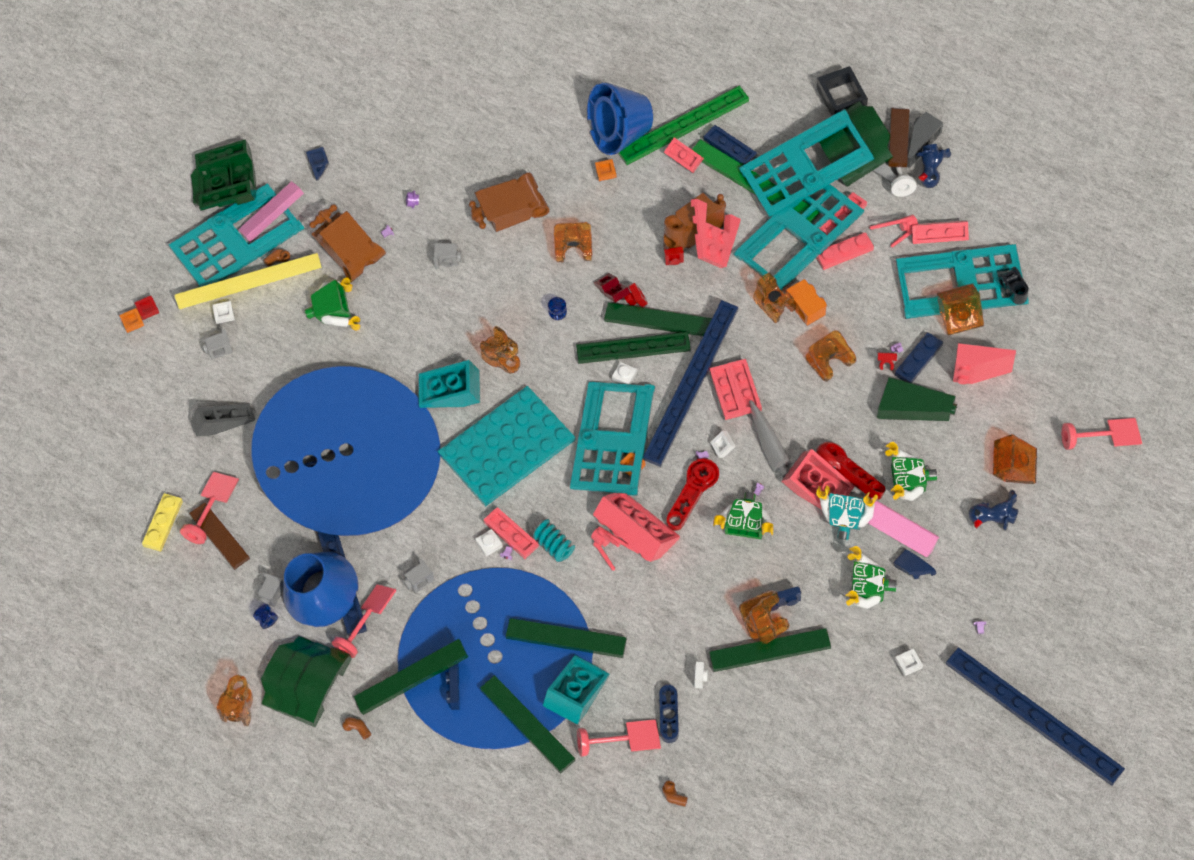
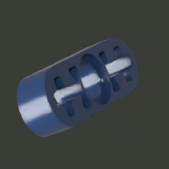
(674, 700)

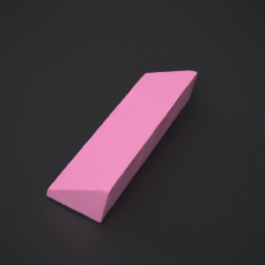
(270, 211)
(903, 529)

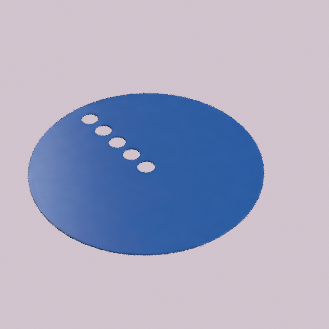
(356, 493)
(524, 668)

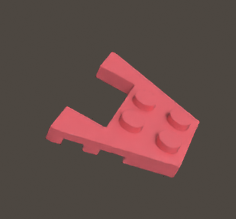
(712, 242)

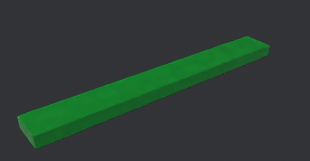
(684, 124)
(730, 168)

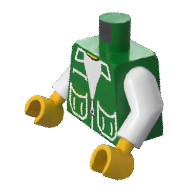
(331, 304)
(908, 474)
(745, 518)
(867, 581)

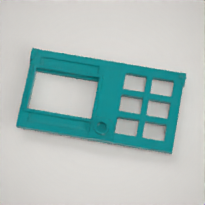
(803, 167)
(799, 226)
(233, 241)
(964, 274)
(621, 442)

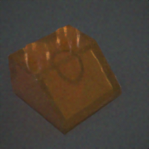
(960, 309)
(1014, 460)

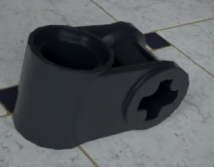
(1013, 282)

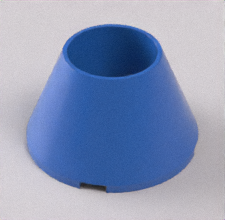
(617, 117)
(332, 596)

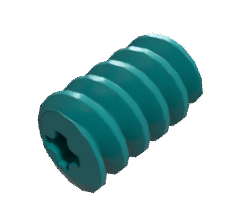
(552, 541)

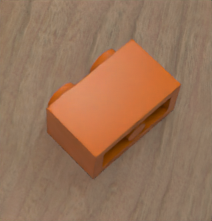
(808, 304)

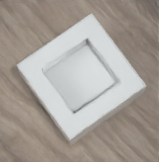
(223, 312)
(624, 374)
(722, 444)
(488, 542)
(909, 662)
(700, 675)

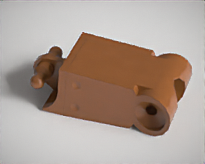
(509, 203)
(680, 229)
(346, 242)

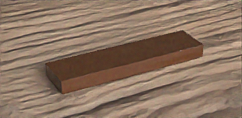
(899, 137)
(221, 537)

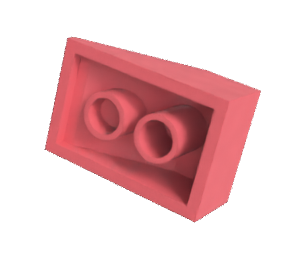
(981, 363)
(813, 471)

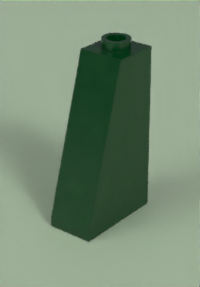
(914, 402)

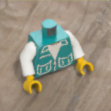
(846, 511)

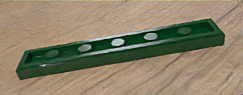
(656, 319)
(633, 347)
(566, 638)
(776, 649)
(411, 676)
(527, 724)

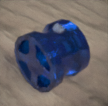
(559, 304)
(265, 616)

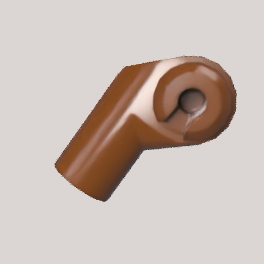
(277, 255)
(353, 723)
(671, 794)

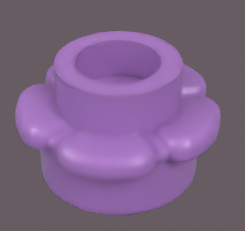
(412, 199)

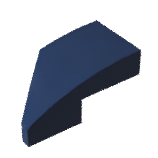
(318, 161)
(913, 565)

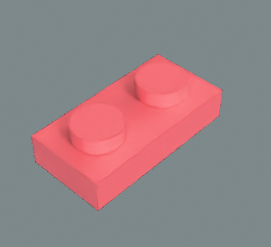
(683, 155)

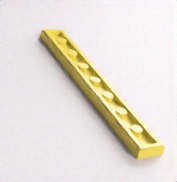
(248, 281)

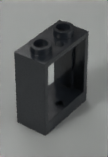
(837, 79)

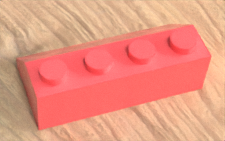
(635, 525)

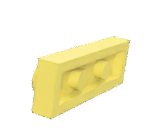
(162, 522)

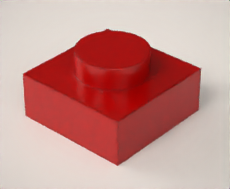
(674, 256)
(146, 307)

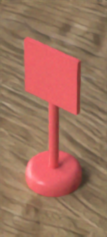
(1123, 433)
(217, 488)
(375, 603)
(641, 736)

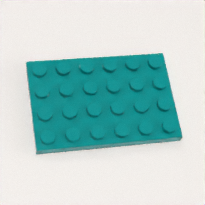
(506, 446)

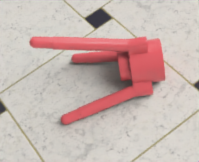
(905, 225)
(603, 538)

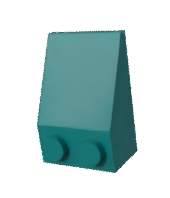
(450, 386)
(575, 689)

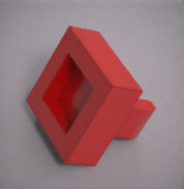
(636, 296)
(886, 358)

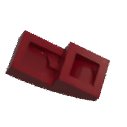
(611, 288)

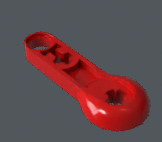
(837, 457)
(693, 490)

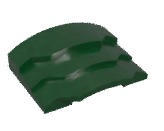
(873, 134)
(224, 176)
(301, 678)

